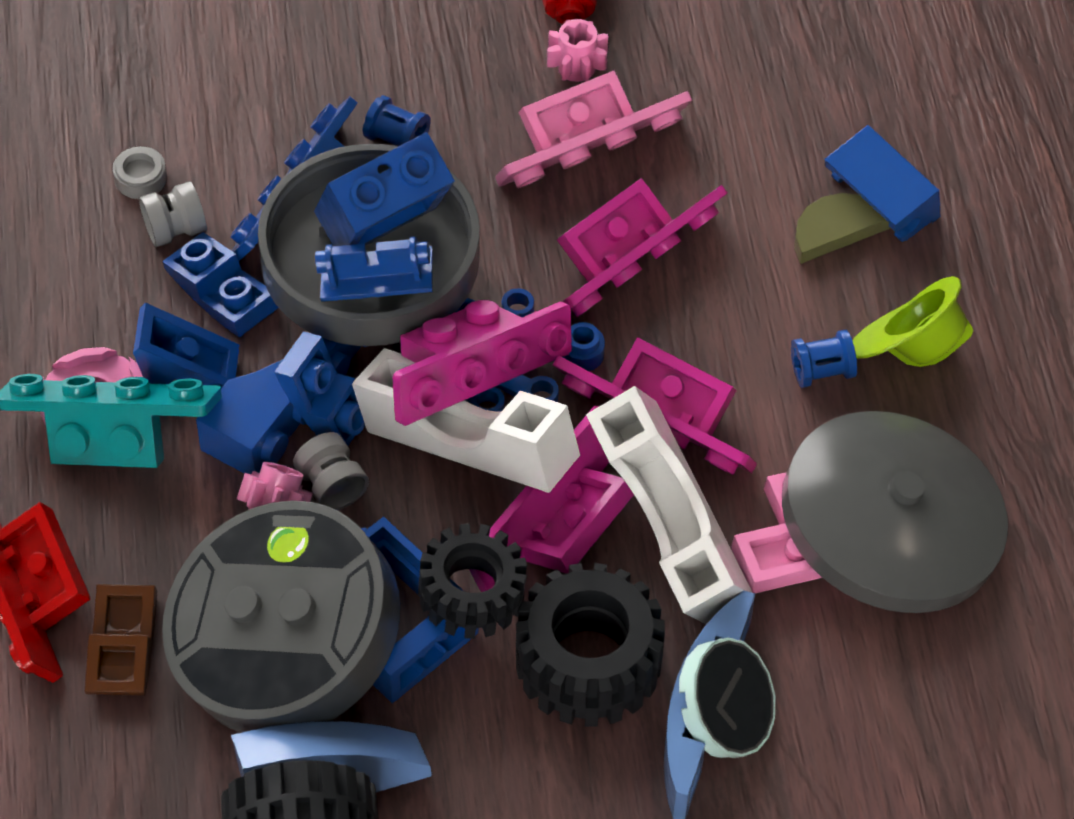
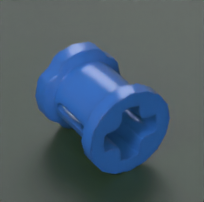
(393, 123)
(824, 358)

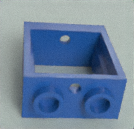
(371, 204)
(424, 645)

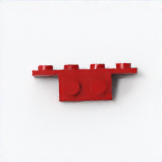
(37, 588)

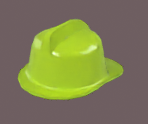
(921, 329)

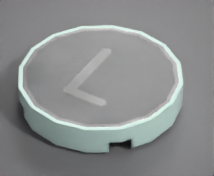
(727, 698)

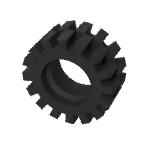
(479, 553)

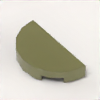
(835, 223)

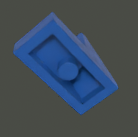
(178, 349)

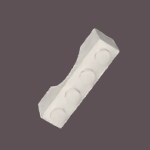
(523, 443)
(689, 537)

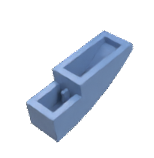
(381, 752)

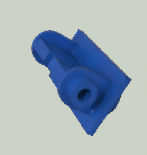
(391, 270)

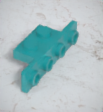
(107, 420)

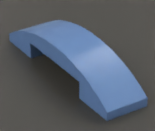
(683, 755)

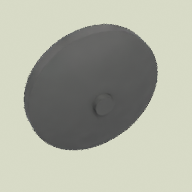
(894, 512)

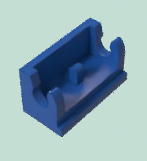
(886, 182)

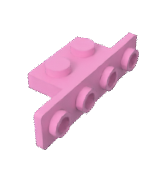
(583, 119)

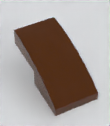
(121, 640)

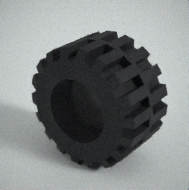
(597, 604)
(301, 792)

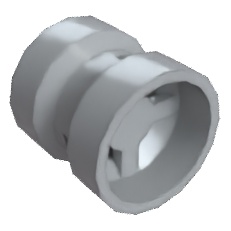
(172, 214)
(327, 466)

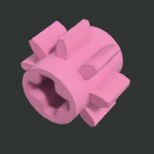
(577, 50)
(272, 485)

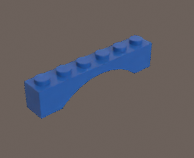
(256, 416)

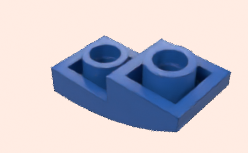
(218, 285)
(318, 391)

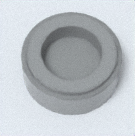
(139, 172)

